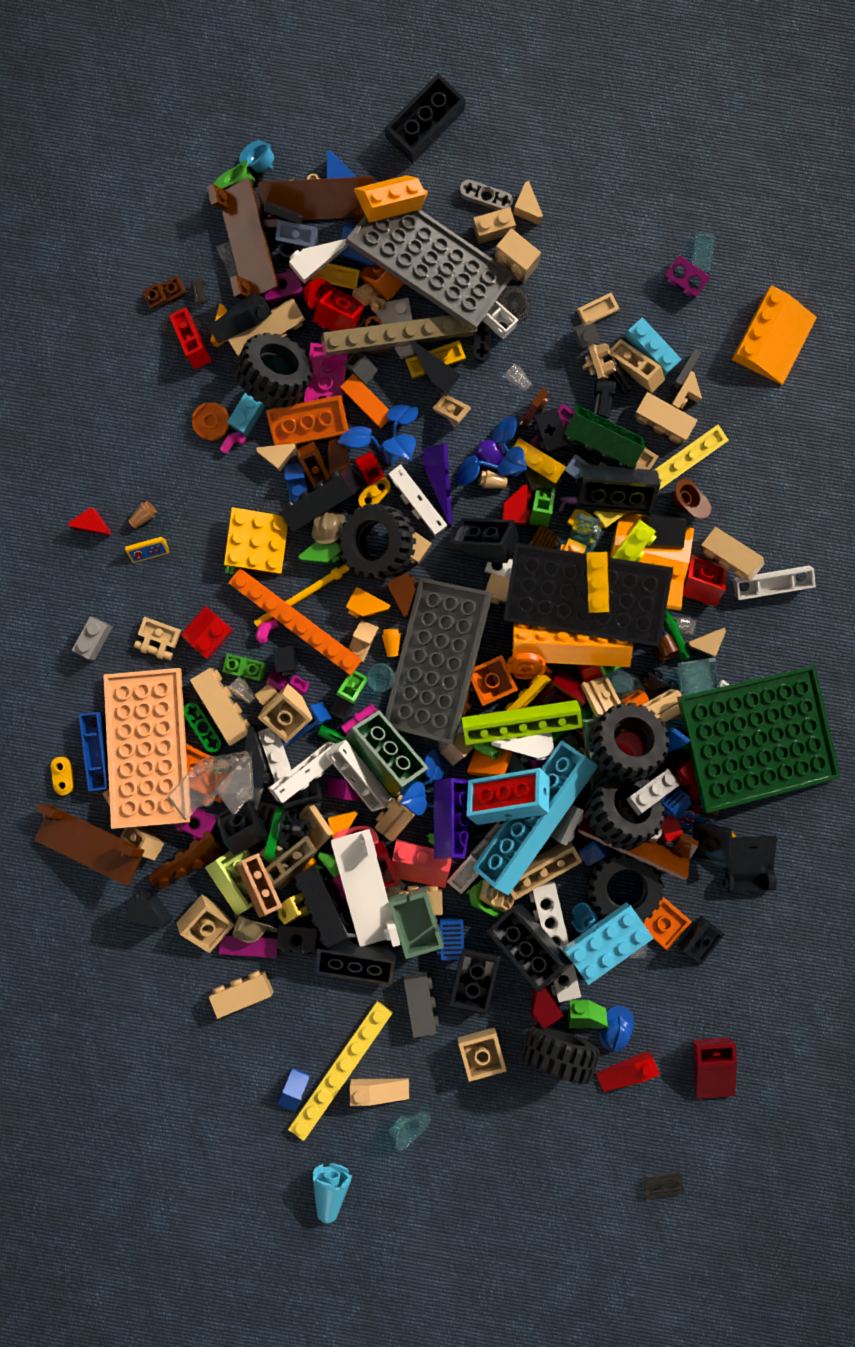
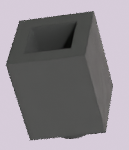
(586, 334)
(361, 367)

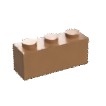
(258, 885)

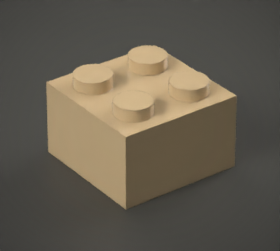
(517, 255)
(481, 1054)

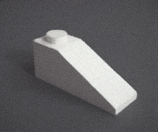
(313, 259)
(535, 745)

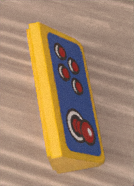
(147, 549)

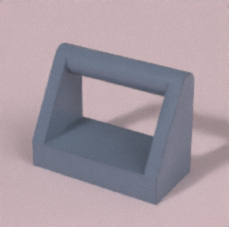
(297, 234)

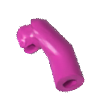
(231, 439)
(263, 630)

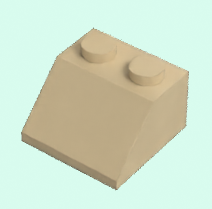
(286, 713)
(204, 924)

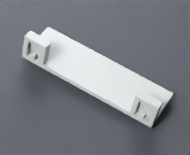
(364, 888)

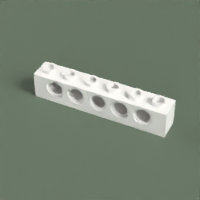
(569, 989)

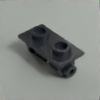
(656, 679)

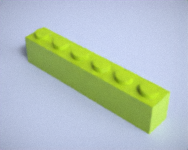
(522, 722)

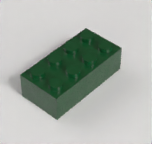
(604, 436)
(386, 753)

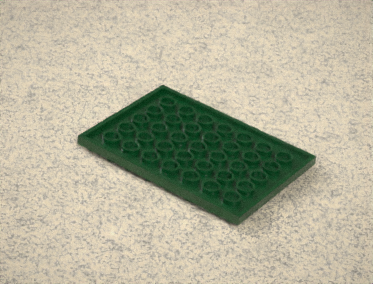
(758, 738)

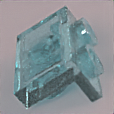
(585, 530)

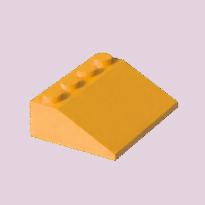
(774, 335)
(660, 556)

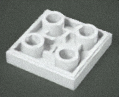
(565, 829)

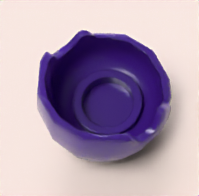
(489, 452)

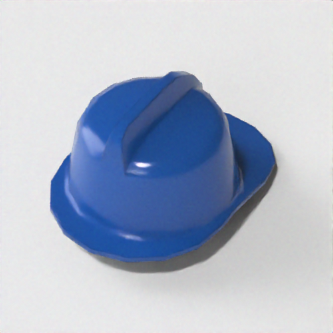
(619, 1029)

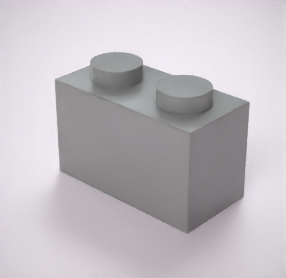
(92, 638)

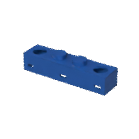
(94, 750)

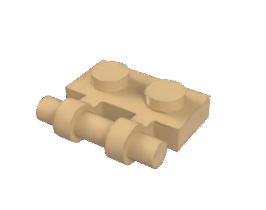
(158, 632)

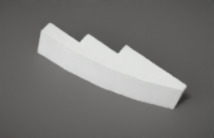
(464, 873)

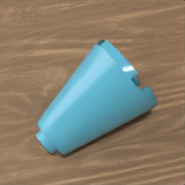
(330, 1190)

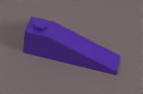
(437, 470)

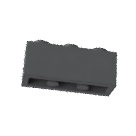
(421, 1004)

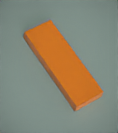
(365, 400)

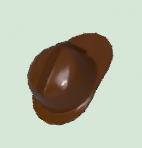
(690, 499)

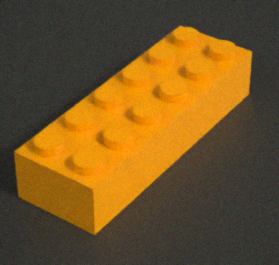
(570, 647)

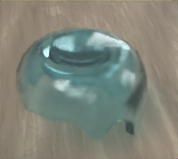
(380, 677)

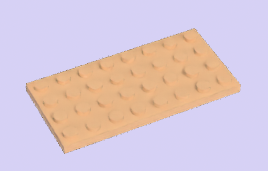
(144, 746)

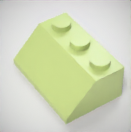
(229, 881)

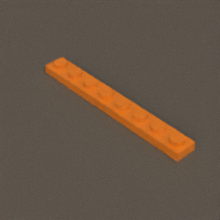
(295, 621)

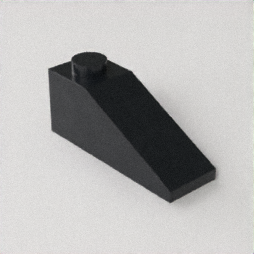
(241, 317)
(437, 372)

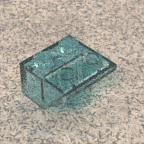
(698, 675)

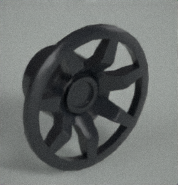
(295, 829)

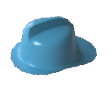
(258, 156)

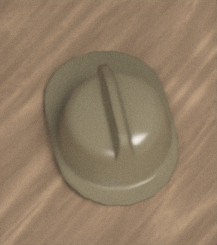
(327, 527)
(248, 930)

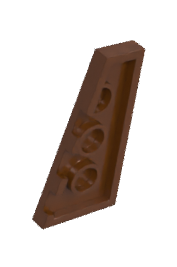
(185, 862)

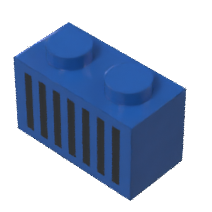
(676, 803)
(453, 938)

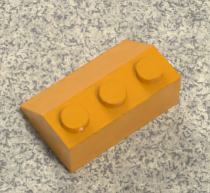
(391, 197)

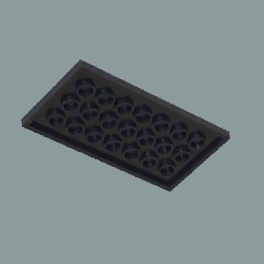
(552, 592)

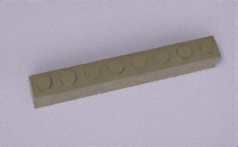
(393, 335)

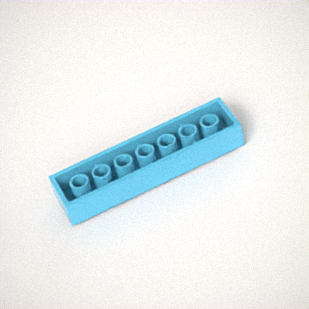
(522, 838)

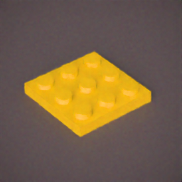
(255, 541)

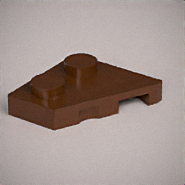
(537, 405)

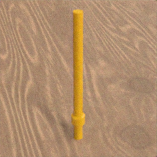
(335, 574)

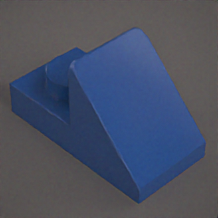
(295, 480)

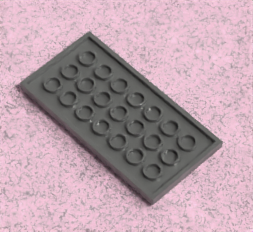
(433, 263)
(437, 659)

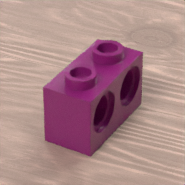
(690, 272)

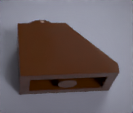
(312, 463)
(403, 592)

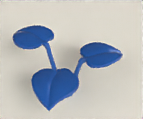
(391, 449)
(511, 464)
(414, 796)

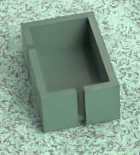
(416, 922)

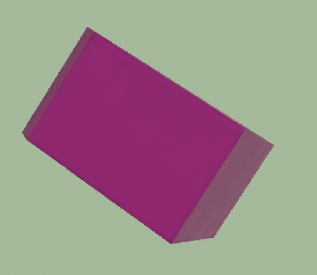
(341, 789)

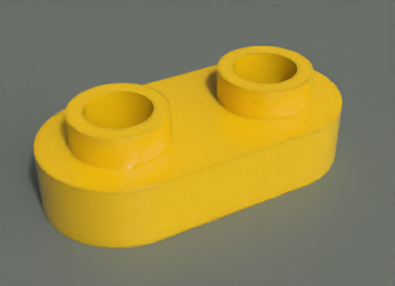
(374, 493)
(64, 775)

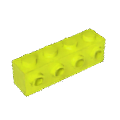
(635, 542)

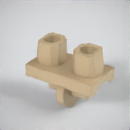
(602, 369)

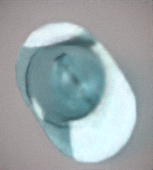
(624, 683)
(409, 1128)

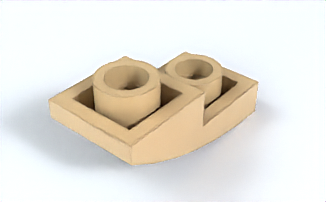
(495, 897)

